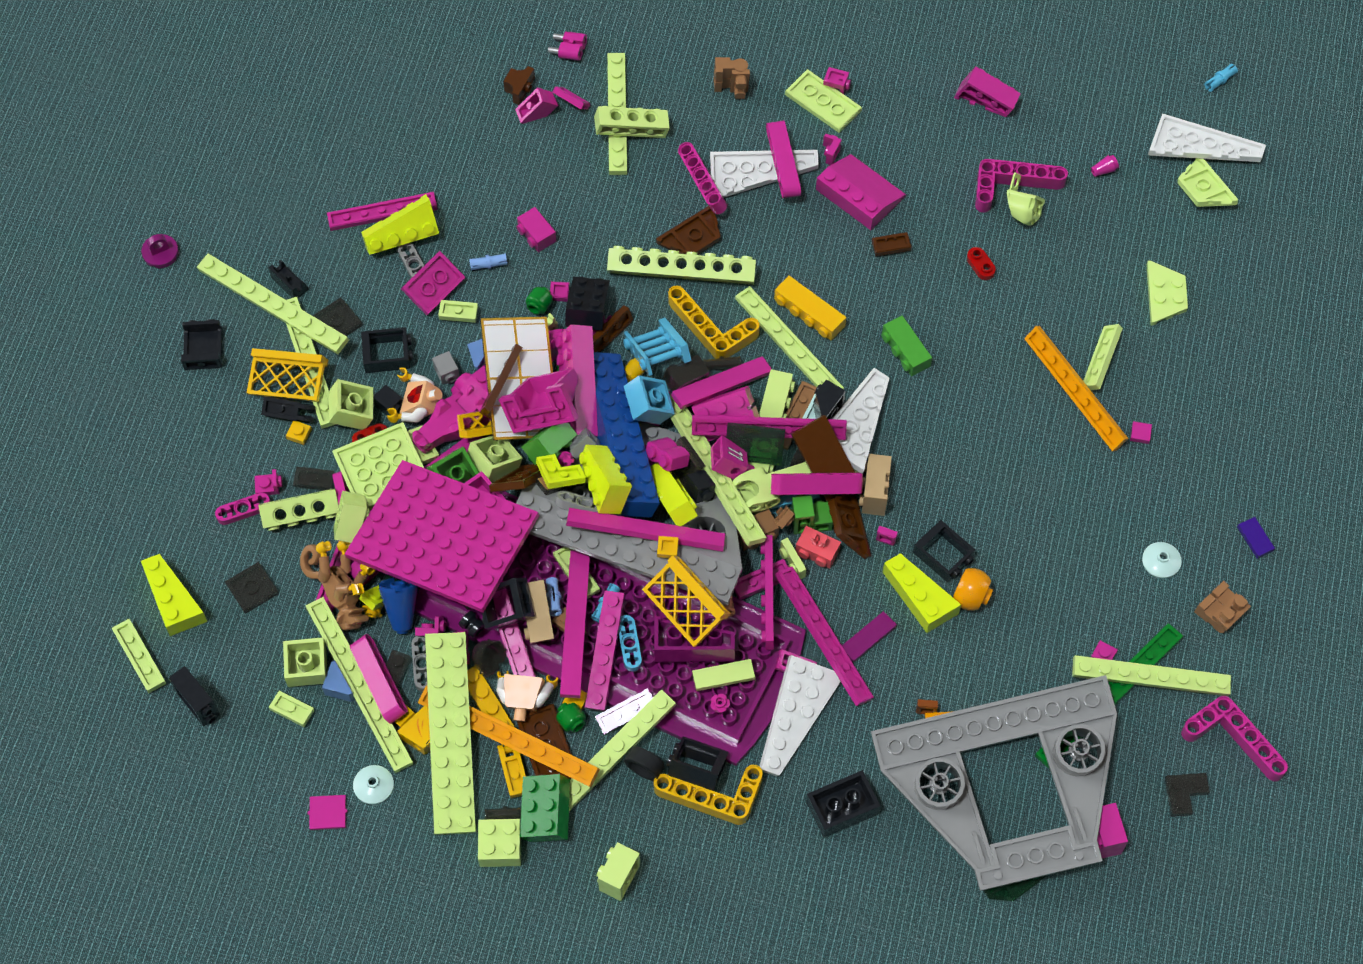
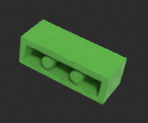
(906, 346)

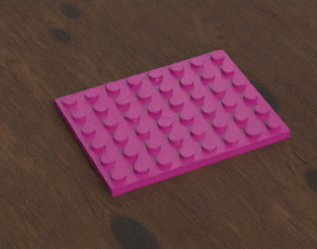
(442, 535)

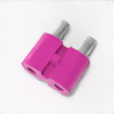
(571, 47)

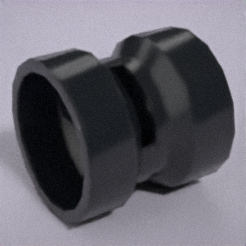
(471, 624)

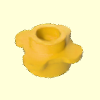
(372, 614)

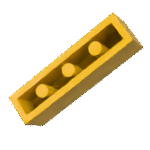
(809, 308)

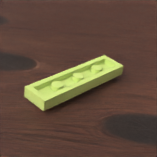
(1102, 356)
(138, 656)

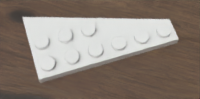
(1190, 140)
(747, 170)
(862, 416)
(800, 701)

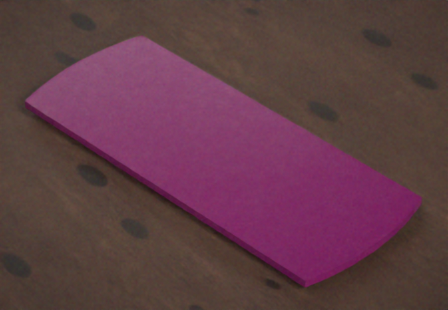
(692, 717)

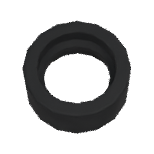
(644, 763)

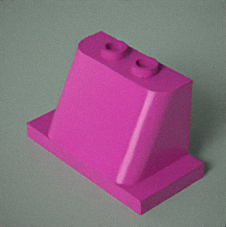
(542, 401)

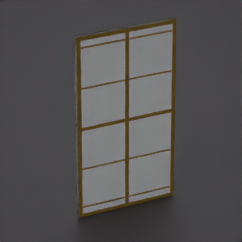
(534, 360)

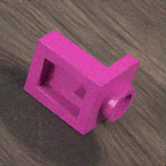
(837, 79)
(833, 147)
(268, 484)
(427, 628)

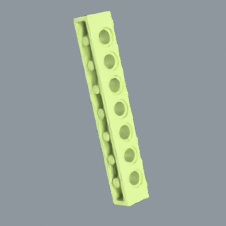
(616, 266)

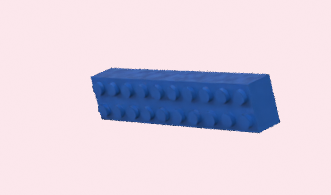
(623, 435)

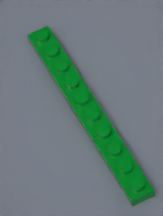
(1150, 654)

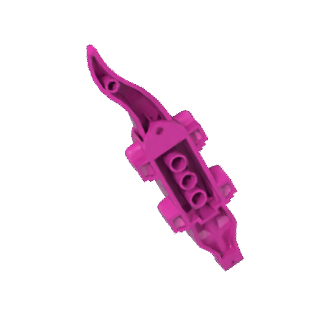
(467, 397)

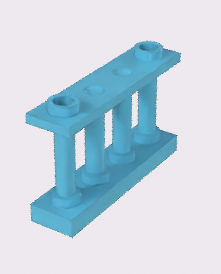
(668, 335)

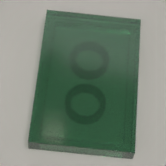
(761, 443)

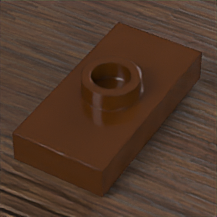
(891, 244)

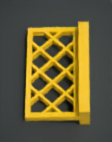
(291, 359)
(694, 586)

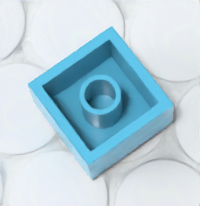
(649, 400)

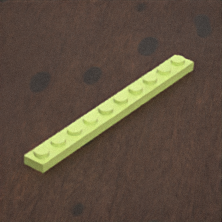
(273, 304)
(724, 487)
(342, 655)

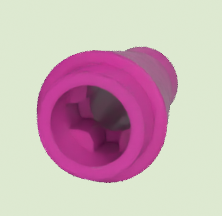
(1106, 165)

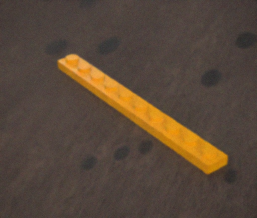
(528, 745)

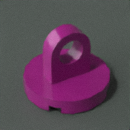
(160, 251)

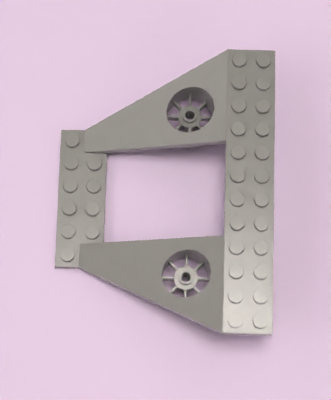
(714, 568)
(1053, 714)

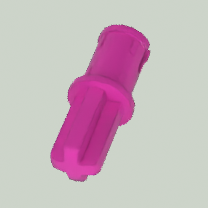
(565, 458)

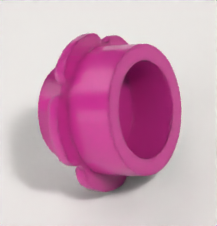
(720, 708)

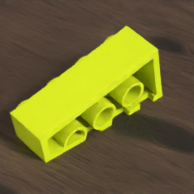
(402, 227)
(604, 479)
(673, 496)
(921, 594)
(173, 600)

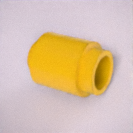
(633, 370)

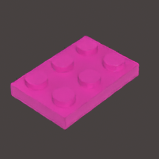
(433, 283)

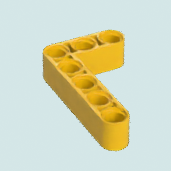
(707, 327)
(712, 797)

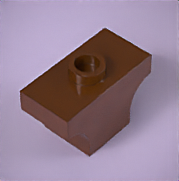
(519, 83)

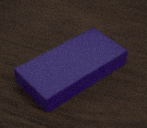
(1256, 537)

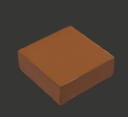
(926, 706)

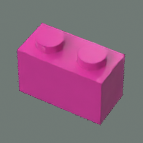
(536, 229)

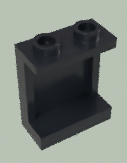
(202, 345)

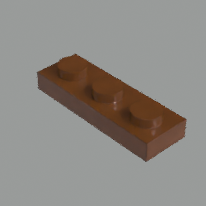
(612, 329)

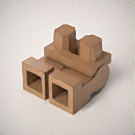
(732, 75)
(1222, 608)

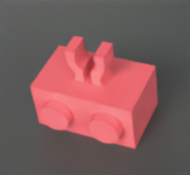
(817, 547)

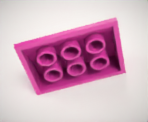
(858, 190)

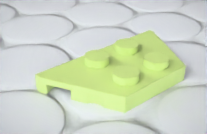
(1205, 186)
(1166, 292)

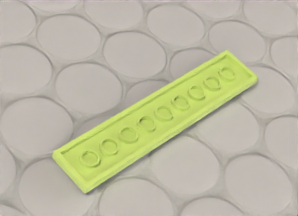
(450, 733)

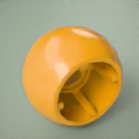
(973, 589)

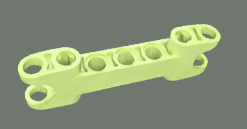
(760, 485)

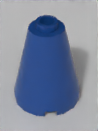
(399, 602)

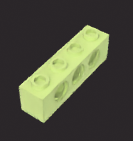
(631, 122)
(268, 509)

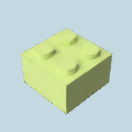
(350, 404)
(494, 457)
(350, 516)
(305, 662)
(499, 842)
(618, 871)

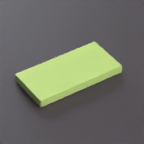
(823, 101)

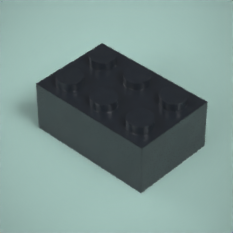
(587, 302)
(843, 803)

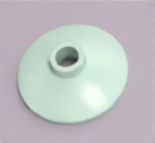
(1161, 567)
(373, 793)

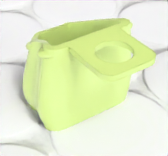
(1024, 206)

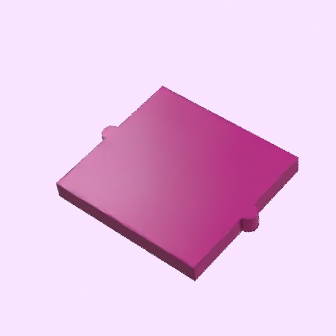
(327, 812)

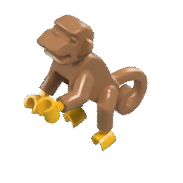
(339, 588)

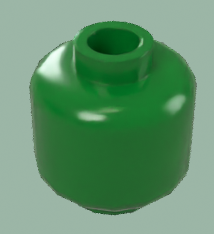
(539, 300)
(570, 717)

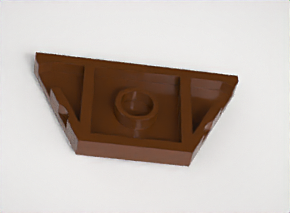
(693, 234)
(849, 523)

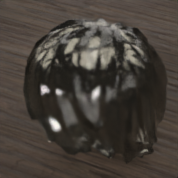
(487, 656)

